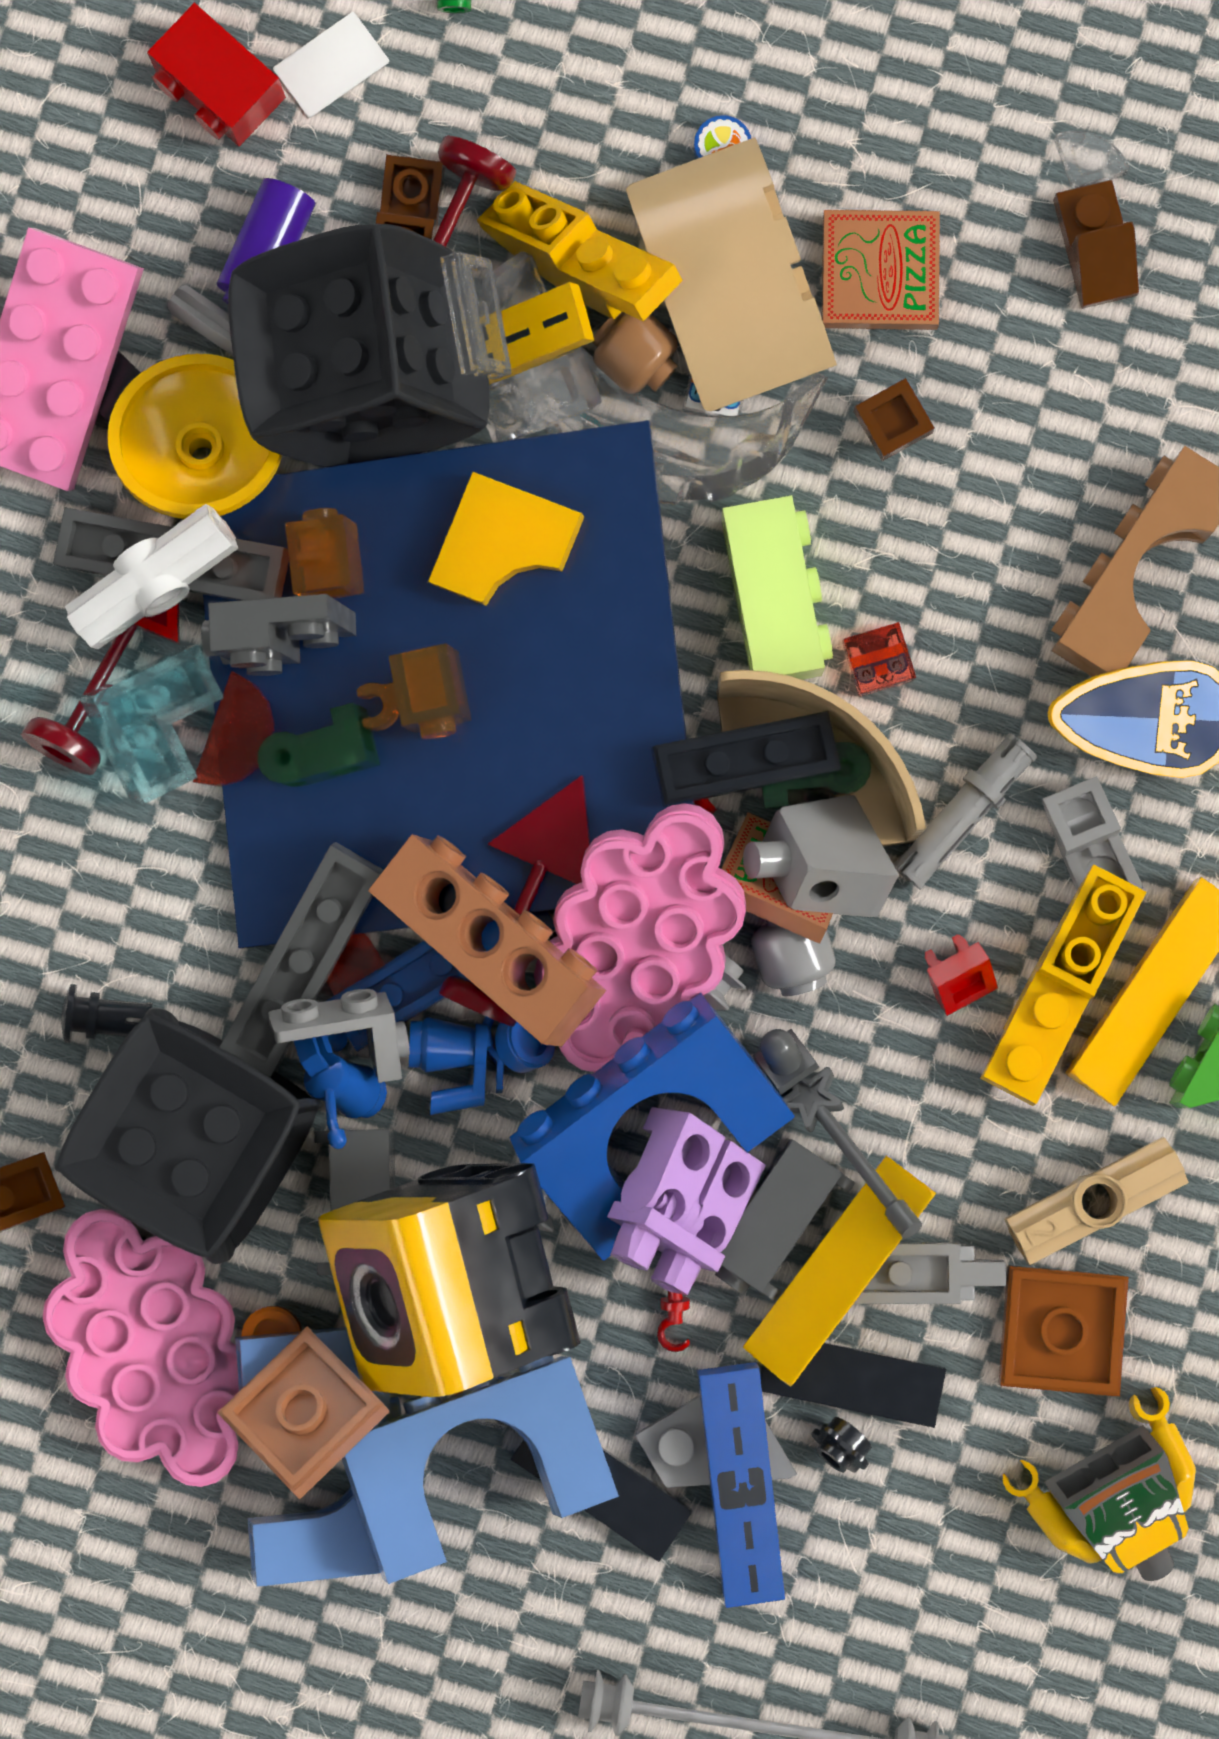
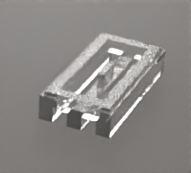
(476, 315)

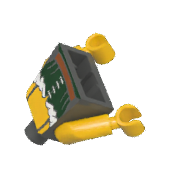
(1122, 1499)

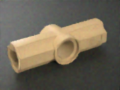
(1130, 1184)

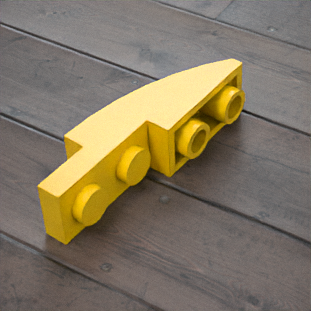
(571, 249)
(1062, 984)

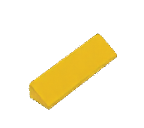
(1151, 996)
(834, 1276)

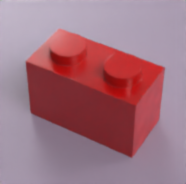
(215, 76)

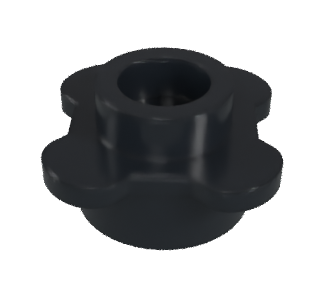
(842, 1445)

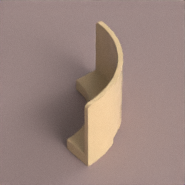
(740, 305)
(889, 794)

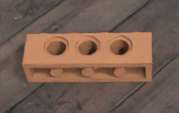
(412, 891)

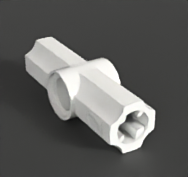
(151, 577)

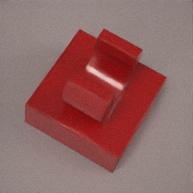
(960, 977)

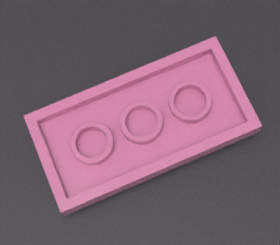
(58, 353)

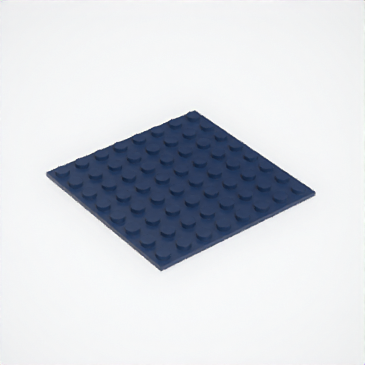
(555, 669)

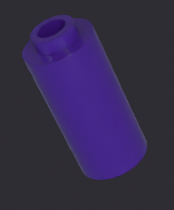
(273, 220)

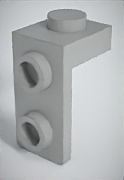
(352, 1012)

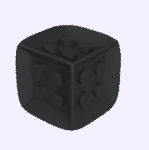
(351, 348)
(186, 1137)

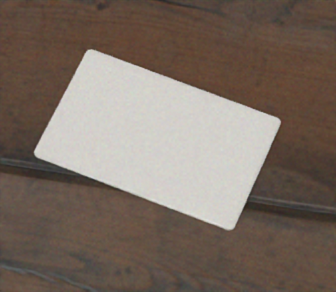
(331, 64)

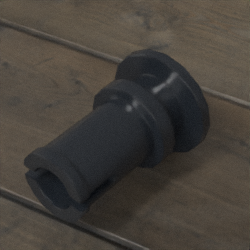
(98, 1015)

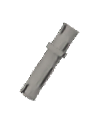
(970, 804)

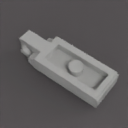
(931, 1275)

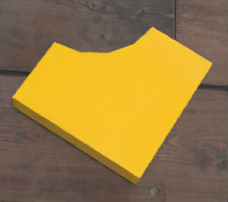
(500, 535)

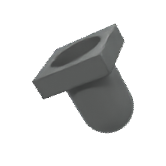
(784, 1059)

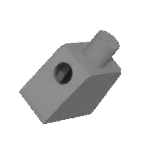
(824, 858)

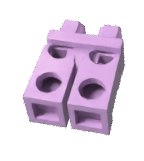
(682, 1199)

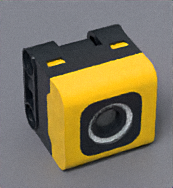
(447, 1280)

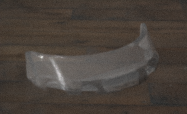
(692, 452)

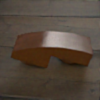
(412, 194)

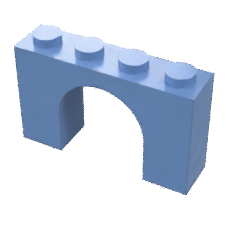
(537, 1402)
(316, 1542)

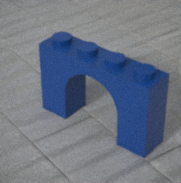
(683, 1054)

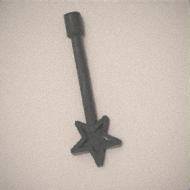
(815, 1104)

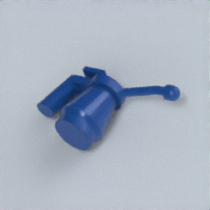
(448, 1045)
(341, 1084)

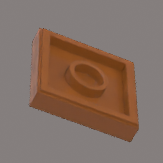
(1063, 1330)

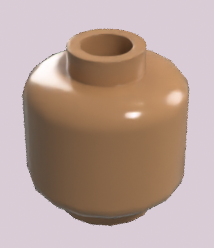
(635, 352)

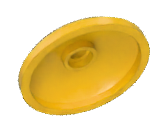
(168, 416)

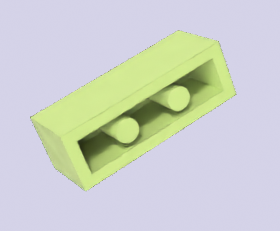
(776, 588)

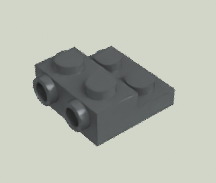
(268, 631)

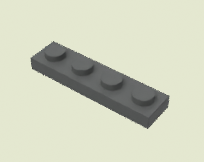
(95, 540)
(303, 954)

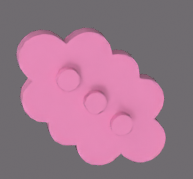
(649, 924)
(146, 1347)

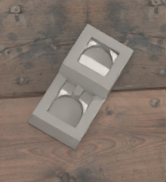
(1088, 832)

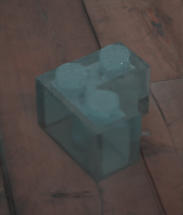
(137, 716)

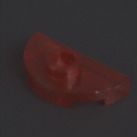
(236, 734)

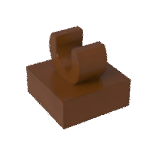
(893, 419)

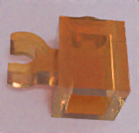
(324, 554)
(425, 693)

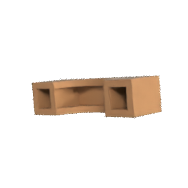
(1107, 625)

